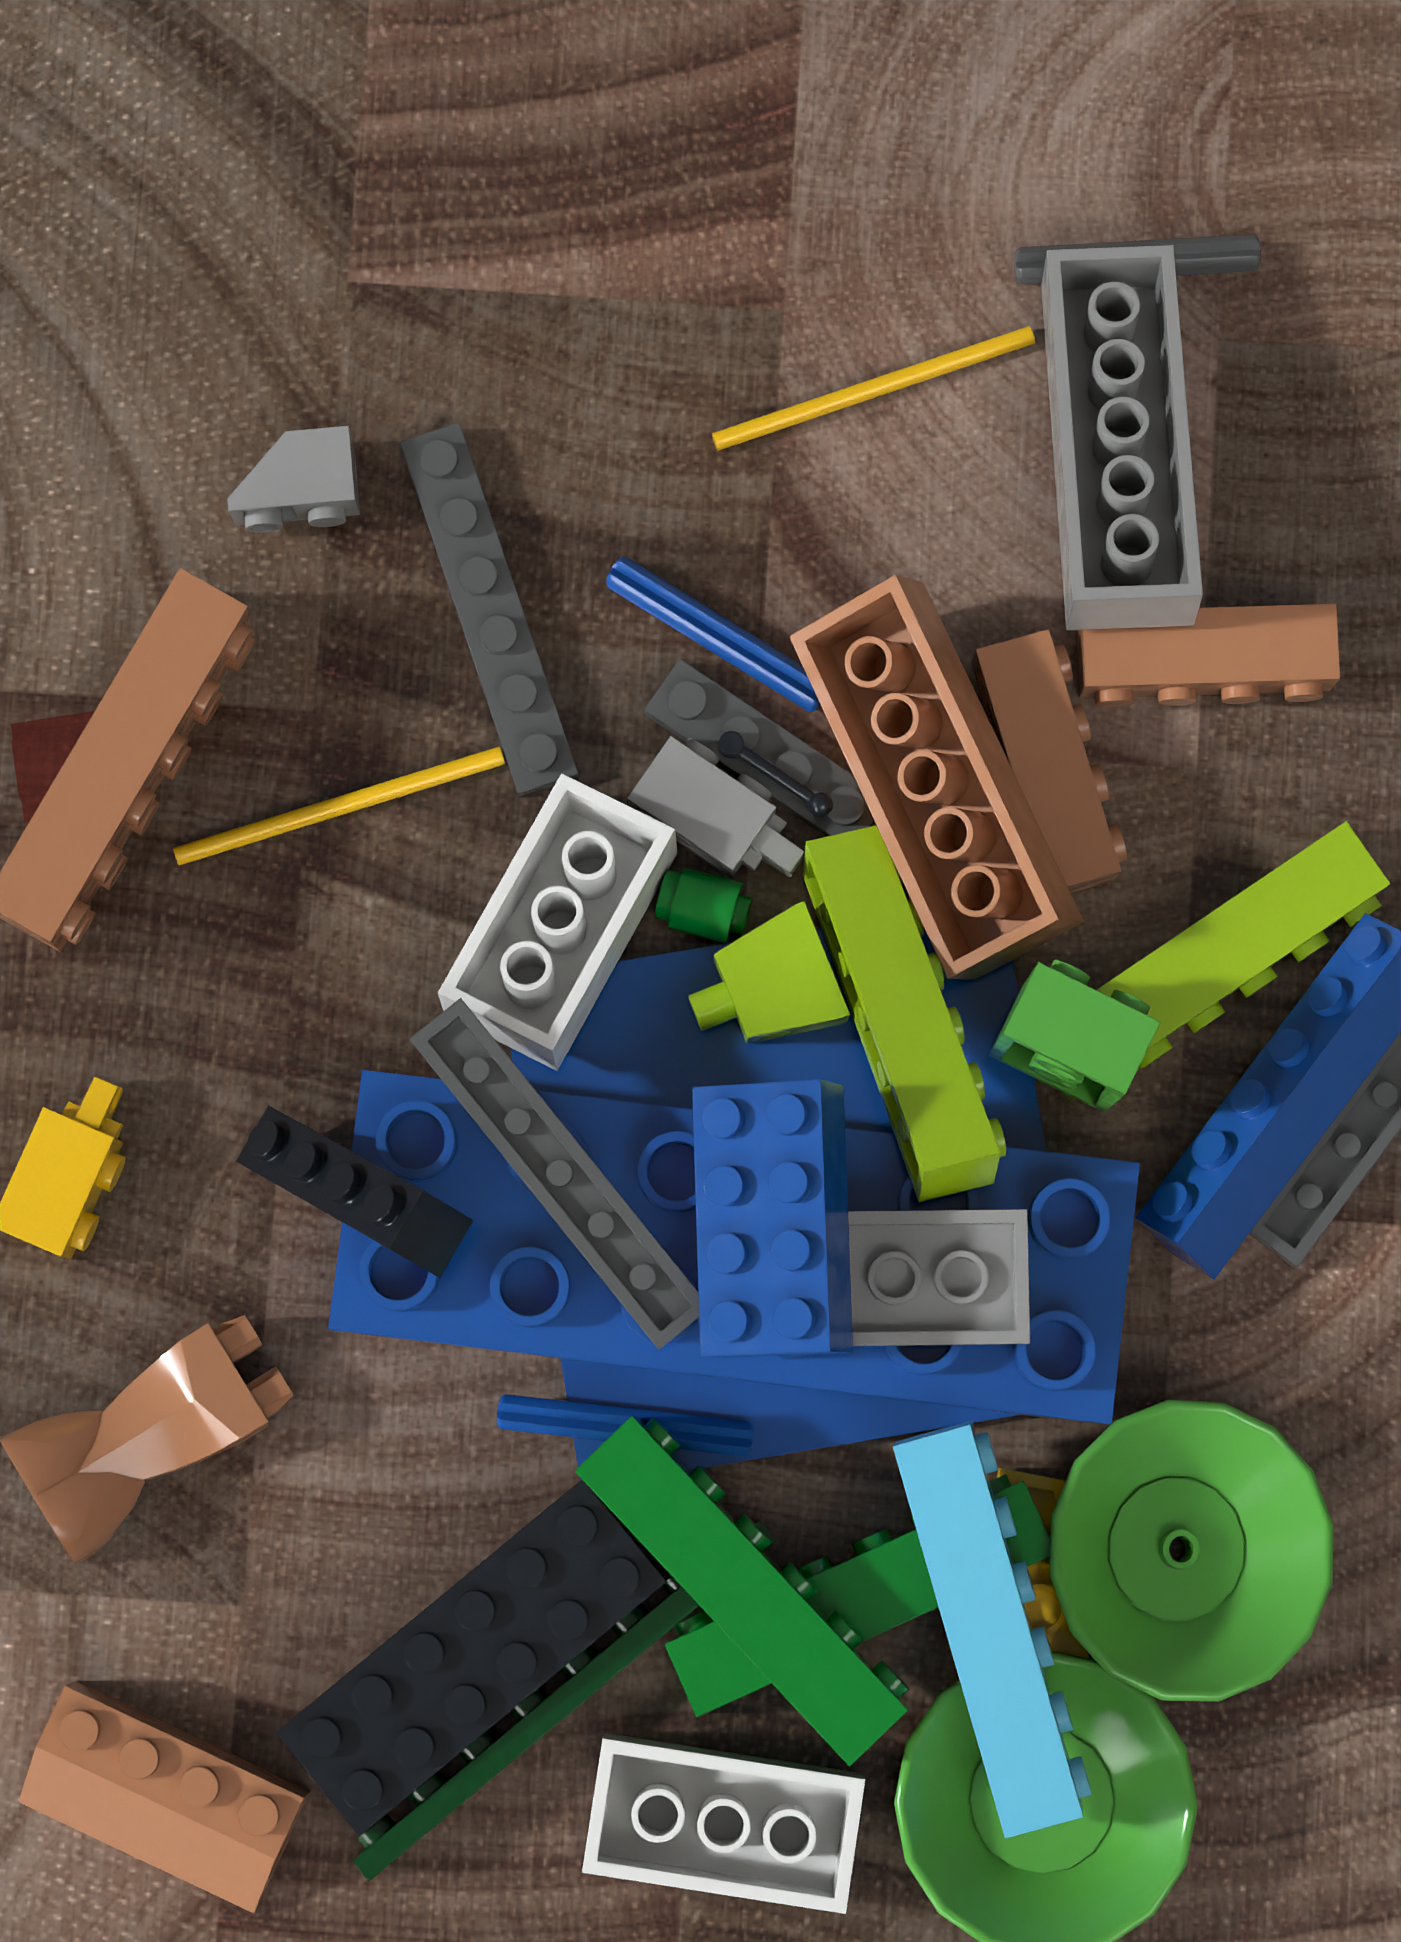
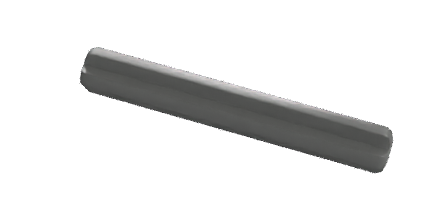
(1191, 255)

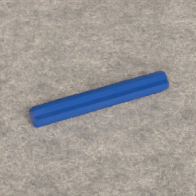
(712, 631)
(601, 1421)

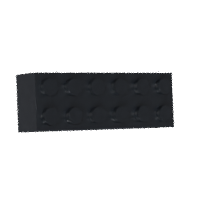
(472, 1656)

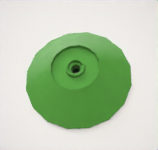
(1250, 1562)
(1065, 1880)

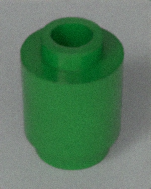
(703, 904)

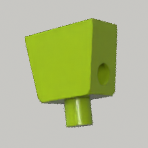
(773, 982)

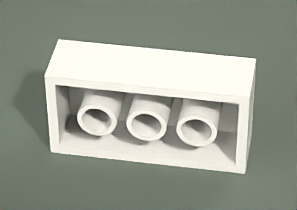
(560, 920)
(724, 1823)

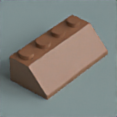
(162, 1795)

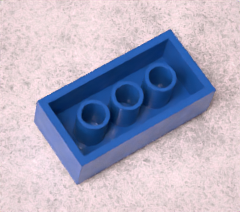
(772, 1219)

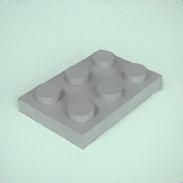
(939, 1277)

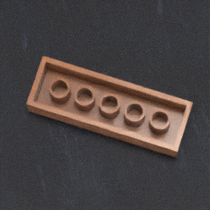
(122, 759)
(935, 779)

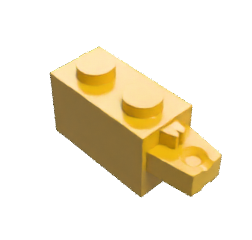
(65, 1172)

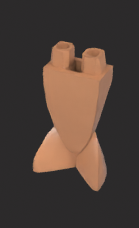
(175, 1414)

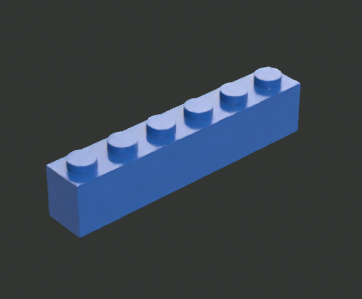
(1282, 1103)

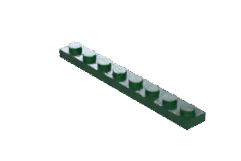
(534, 1718)

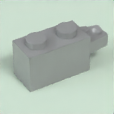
(712, 812)

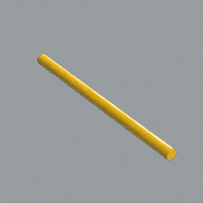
(873, 388)
(338, 806)

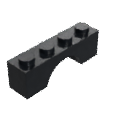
(355, 1191)

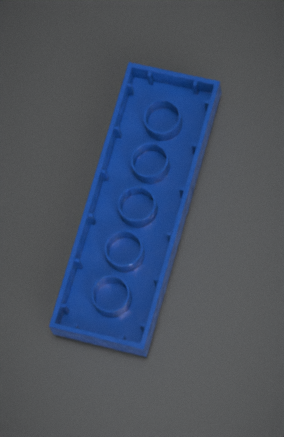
(532, 1292)

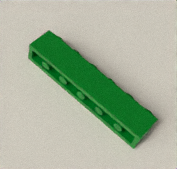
(743, 1589)
(871, 1592)

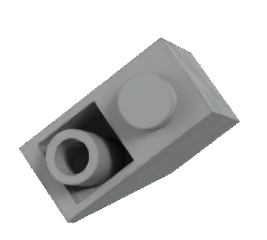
(300, 478)

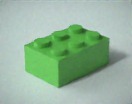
(1075, 1035)

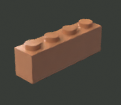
(1223, 653)
(1044, 745)

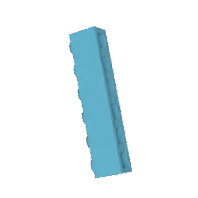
(990, 1628)

